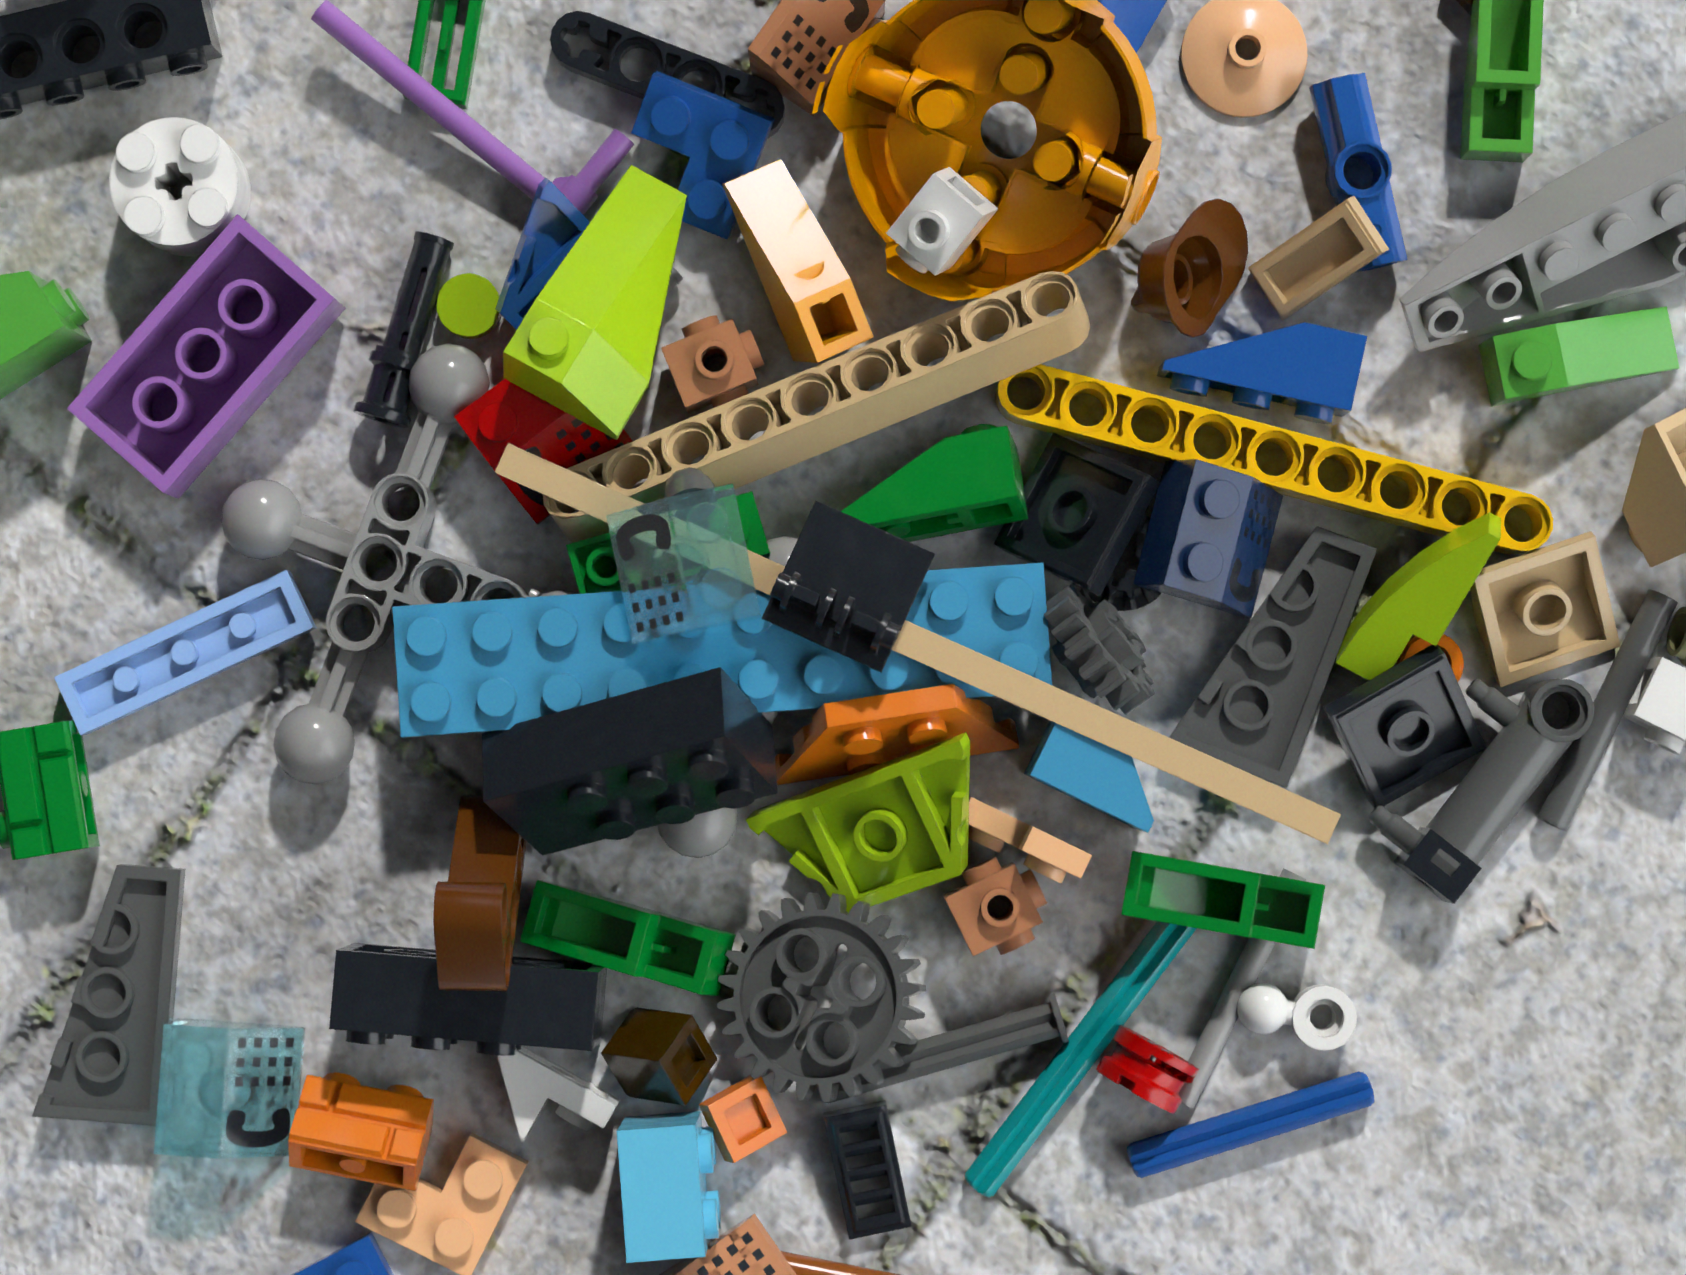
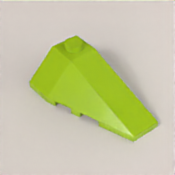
(601, 312)

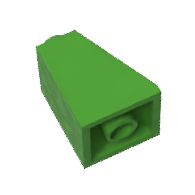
(36, 327)

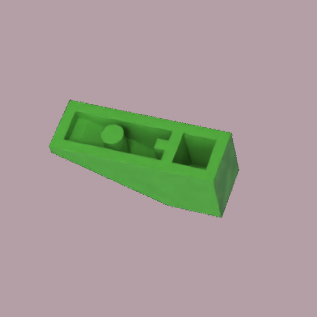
(1577, 355)

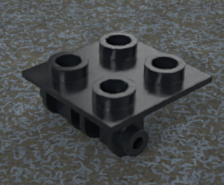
(848, 586)

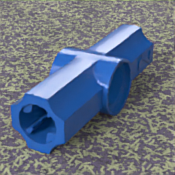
(1351, 131)

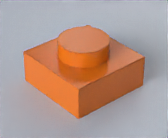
(743, 1118)

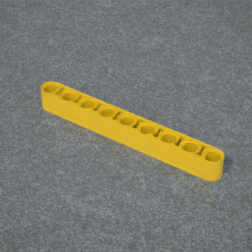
(1302, 451)

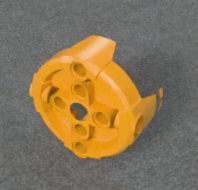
(916, 102)

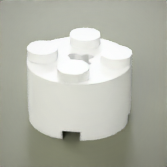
(152, 162)

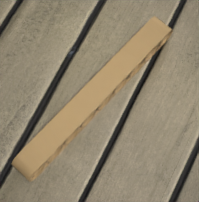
(843, 390)

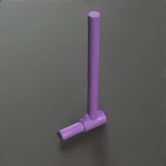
(578, 190)

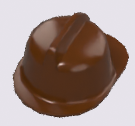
(1195, 270)

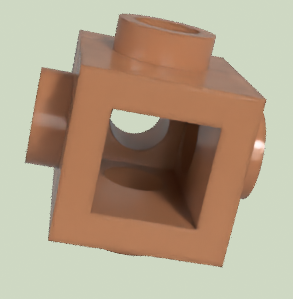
(702, 342)
(971, 900)

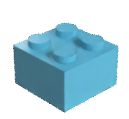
(665, 1186)

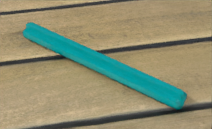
(1076, 1057)

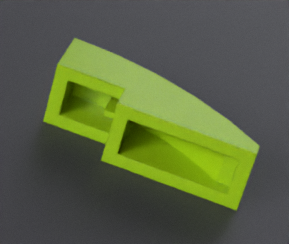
(1418, 598)

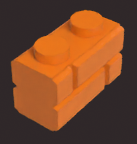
(361, 1131)

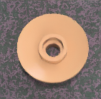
(1240, 85)

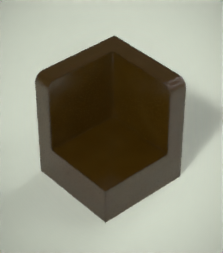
(659, 1056)

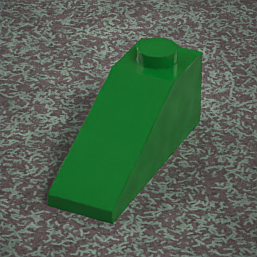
(950, 488)

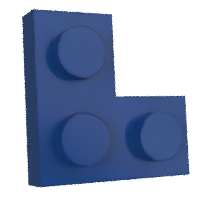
(715, 134)

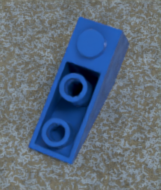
(1291, 366)

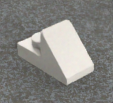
(534, 1080)

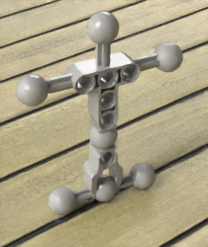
(266, 520)

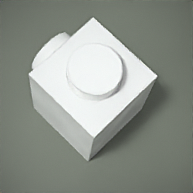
(940, 222)
(1661, 704)

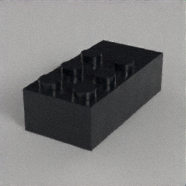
(630, 762)
(397, 992)

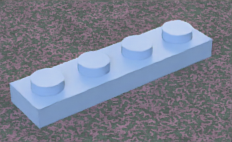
(185, 652)

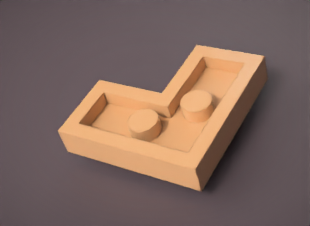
(1045, 852)
(450, 1222)

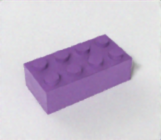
(206, 358)

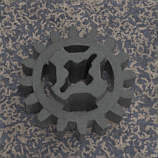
(1099, 649)

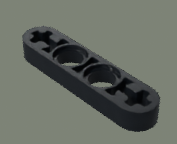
(670, 61)

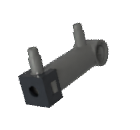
(1493, 791)

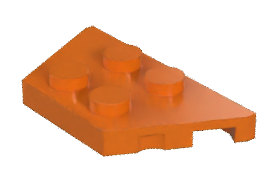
(879, 728)

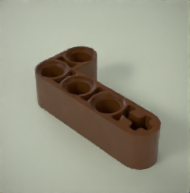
(479, 902)

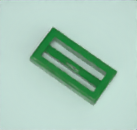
(468, 53)

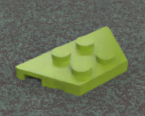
(880, 827)

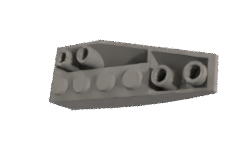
(1570, 245)

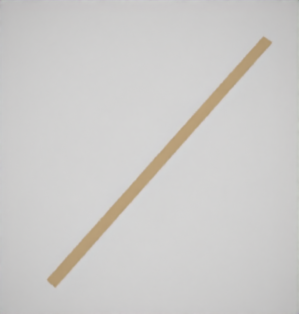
(987, 674)

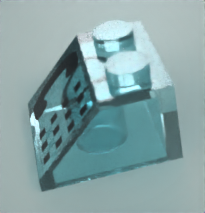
(683, 564)
(227, 1088)

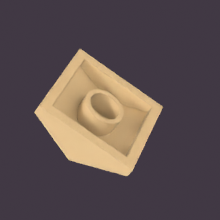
(1544, 609)

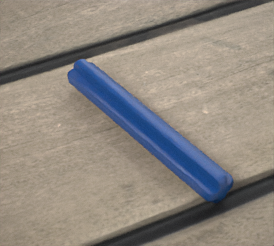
(1250, 1124)

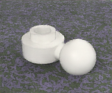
(1265, 1009)

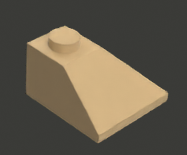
(1658, 491)

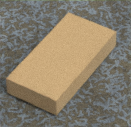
(1318, 258)

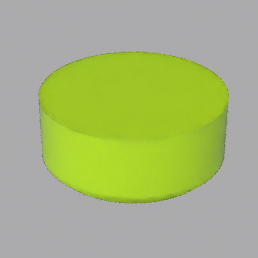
(468, 306)

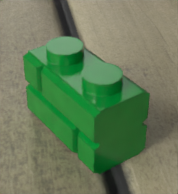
(45, 791)

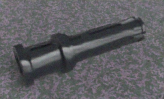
(428, 256)

